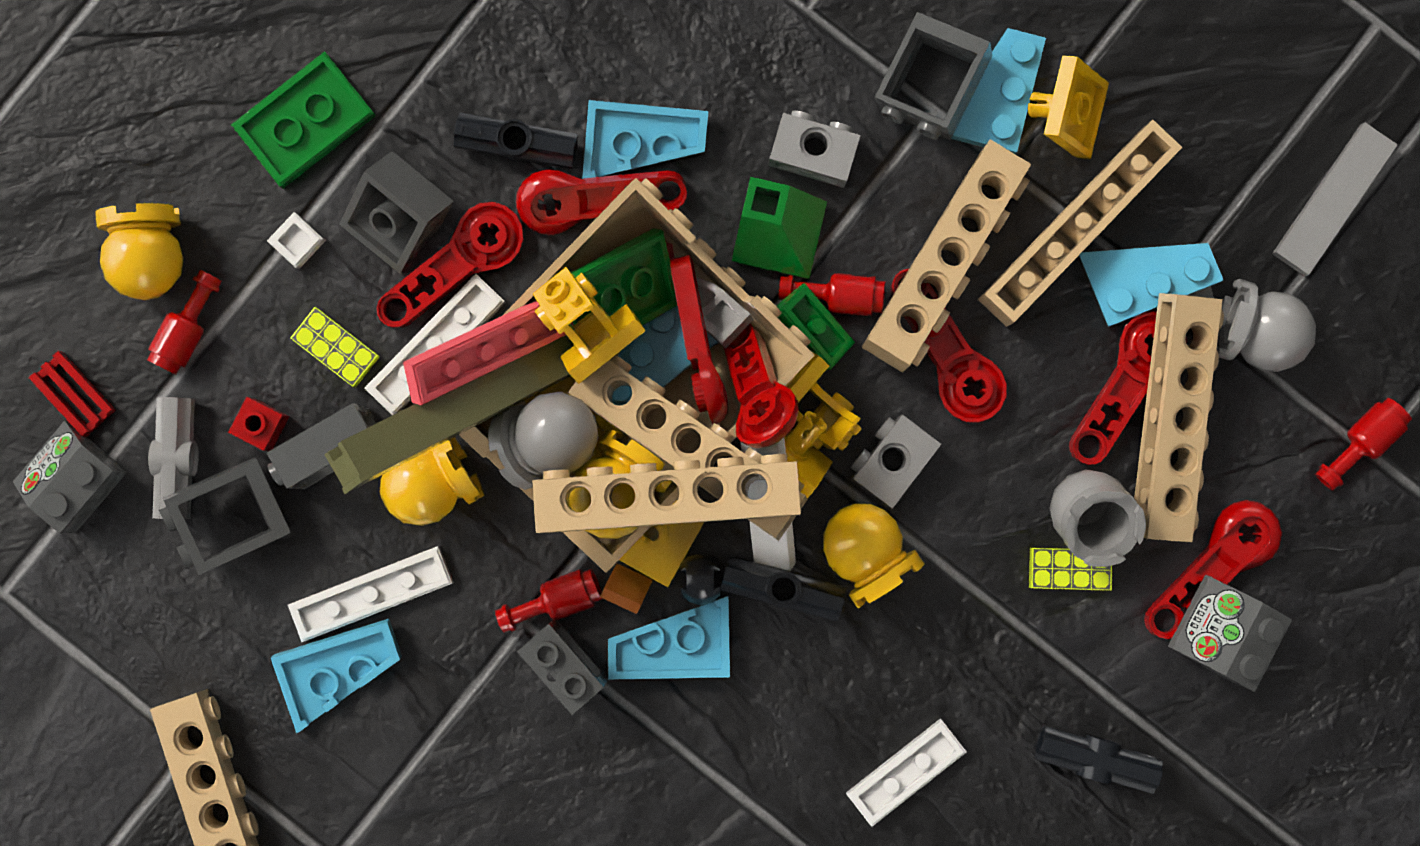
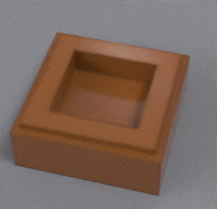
(626, 588)

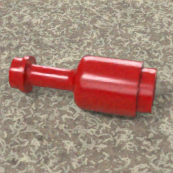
(843, 293)
(180, 331)
(1369, 437)
(558, 598)

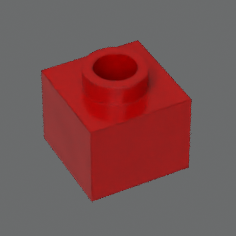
(271, 424)

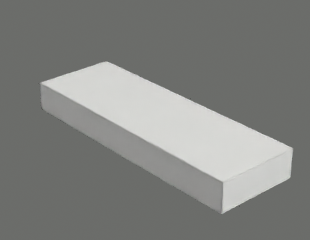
(906, 772)

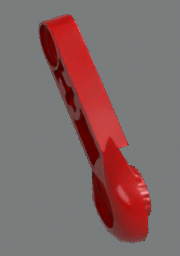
(580, 197)
(458, 259)
(957, 363)
(707, 384)
(1124, 387)
(767, 406)
(1223, 556)

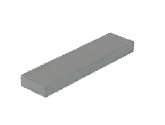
(1334, 199)

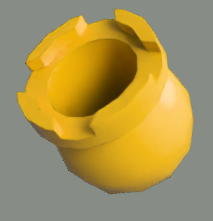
(140, 252)
(429, 485)
(623, 496)
(867, 549)

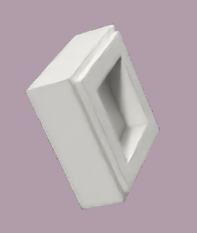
(296, 240)

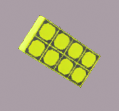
(335, 347)
(1062, 570)

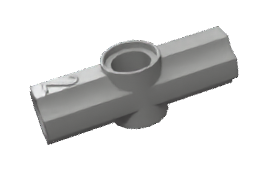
(173, 453)

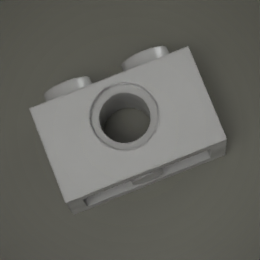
(831, 166)
(916, 450)

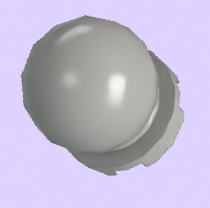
(1266, 329)
(542, 436)
(1097, 517)

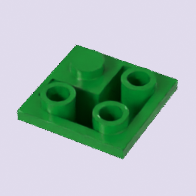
(779, 228)

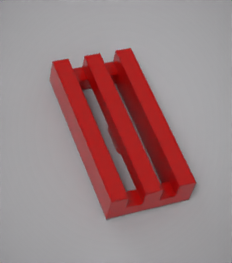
(61, 405)

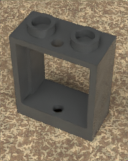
(945, 39)
(302, 458)
(264, 498)
(561, 655)

